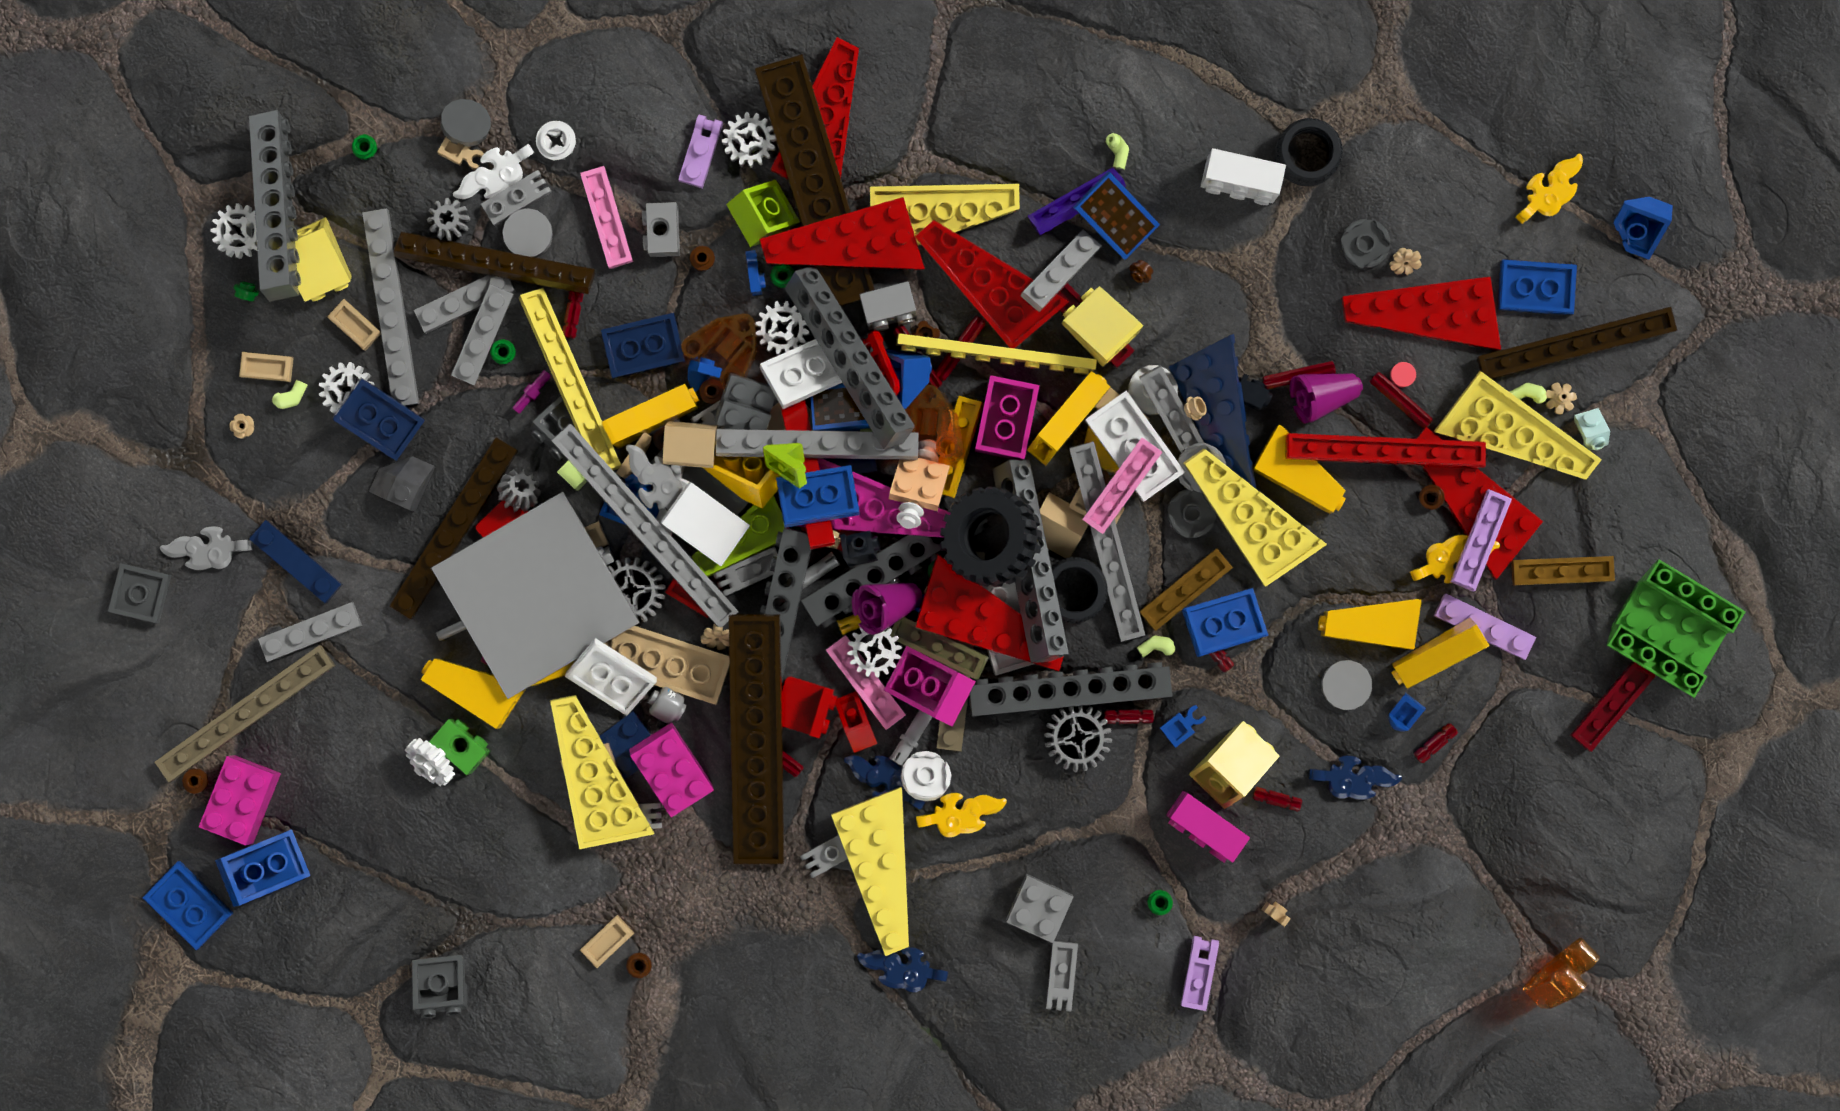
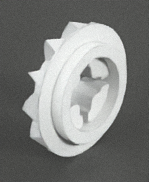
(554, 129)

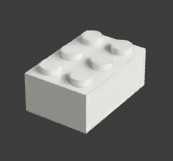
(1242, 176)

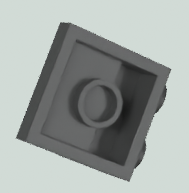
(744, 404)
(549, 424)
(439, 986)

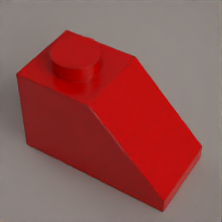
(855, 722)

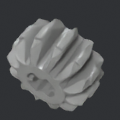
(448, 210)
(518, 490)

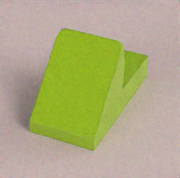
(787, 462)

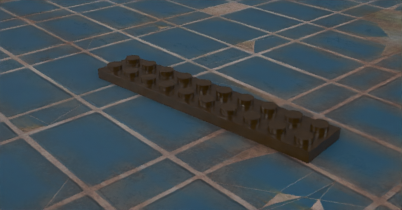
(809, 161)
(756, 738)

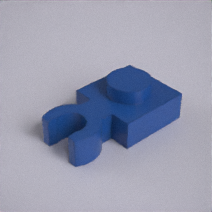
(756, 279)
(1179, 727)

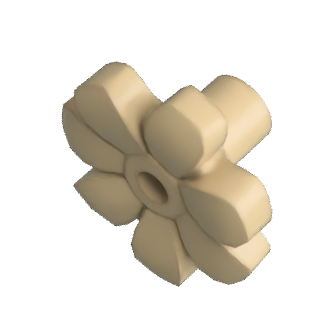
(1405, 260)
(1560, 398)
(715, 637)

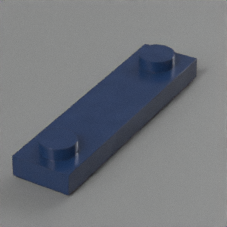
(295, 561)

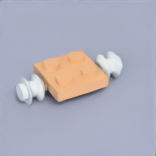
(918, 484)

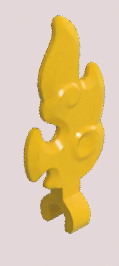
(1551, 198)
(1442, 558)
(964, 820)

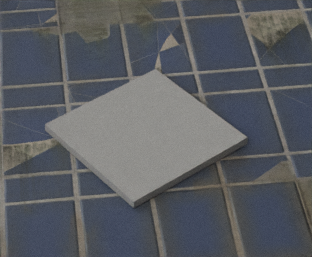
(535, 594)

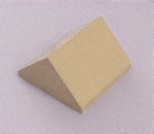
(689, 444)
(1061, 525)

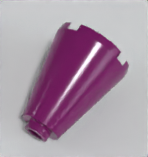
(1322, 393)
(884, 604)

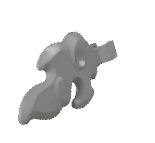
(665, 486)
(204, 556)

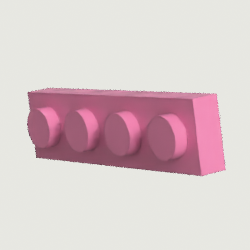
(606, 217)
(1122, 485)
(869, 688)

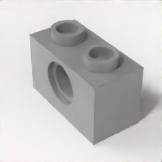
(665, 244)

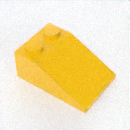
(746, 478)

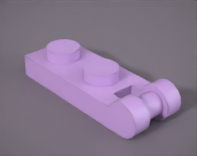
(700, 152)
(1199, 974)

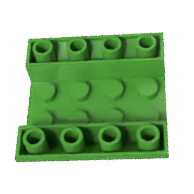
(1673, 626)

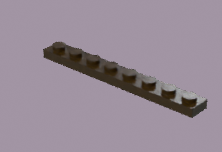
(494, 263)
(1577, 343)
(454, 527)

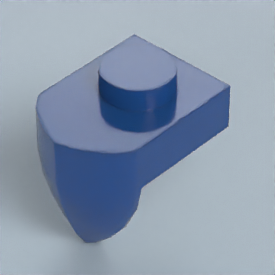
(701, 371)
(1405, 713)

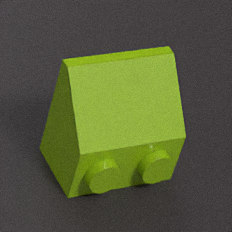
(762, 212)

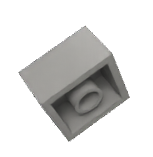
(888, 306)
(1039, 908)

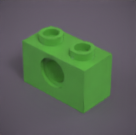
(447, 738)

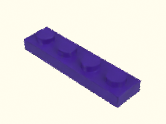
(1062, 208)

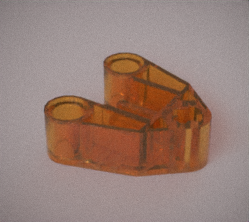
(714, 331)
(948, 422)
(1560, 977)

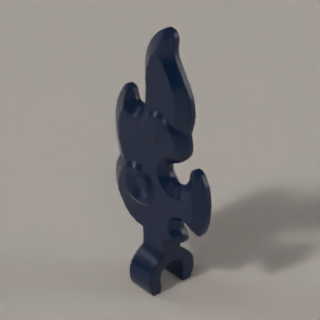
(884, 772)
(1345, 783)
(899, 975)

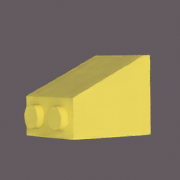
(320, 262)
(1101, 325)
(1234, 765)

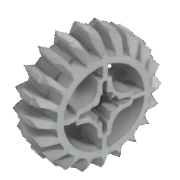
(630, 579)
(1099, 732)

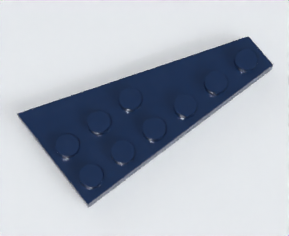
(1215, 379)

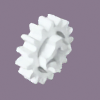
(758, 144)
(231, 236)
(772, 334)
(348, 379)
(870, 666)
(429, 762)

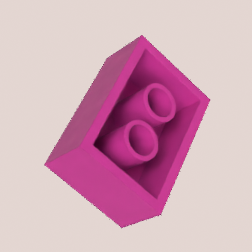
(1007, 418)
(929, 686)
(671, 769)
(239, 800)
(1206, 828)

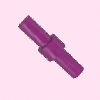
(531, 391)

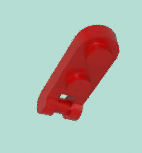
(881, 358)

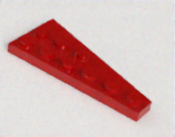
(834, 97)
(863, 238)
(988, 284)
(1441, 311)
(1464, 493)
(973, 615)

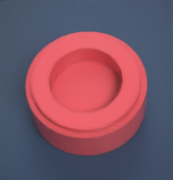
(1402, 374)

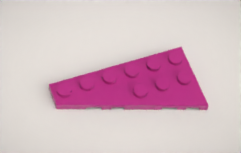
(880, 513)

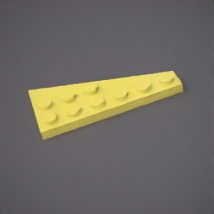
(951, 205)
(1513, 428)
(1258, 526)
(598, 794)
(876, 852)

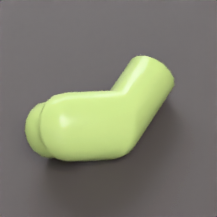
(1119, 148)
(1530, 390)
(290, 398)
(1157, 643)

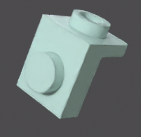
(1592, 429)

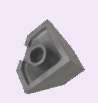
(403, 482)

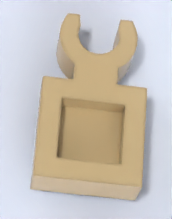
(458, 153)
(1277, 912)

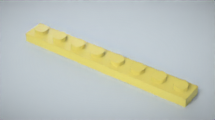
(1006, 355)
(567, 374)

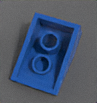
(262, 868)

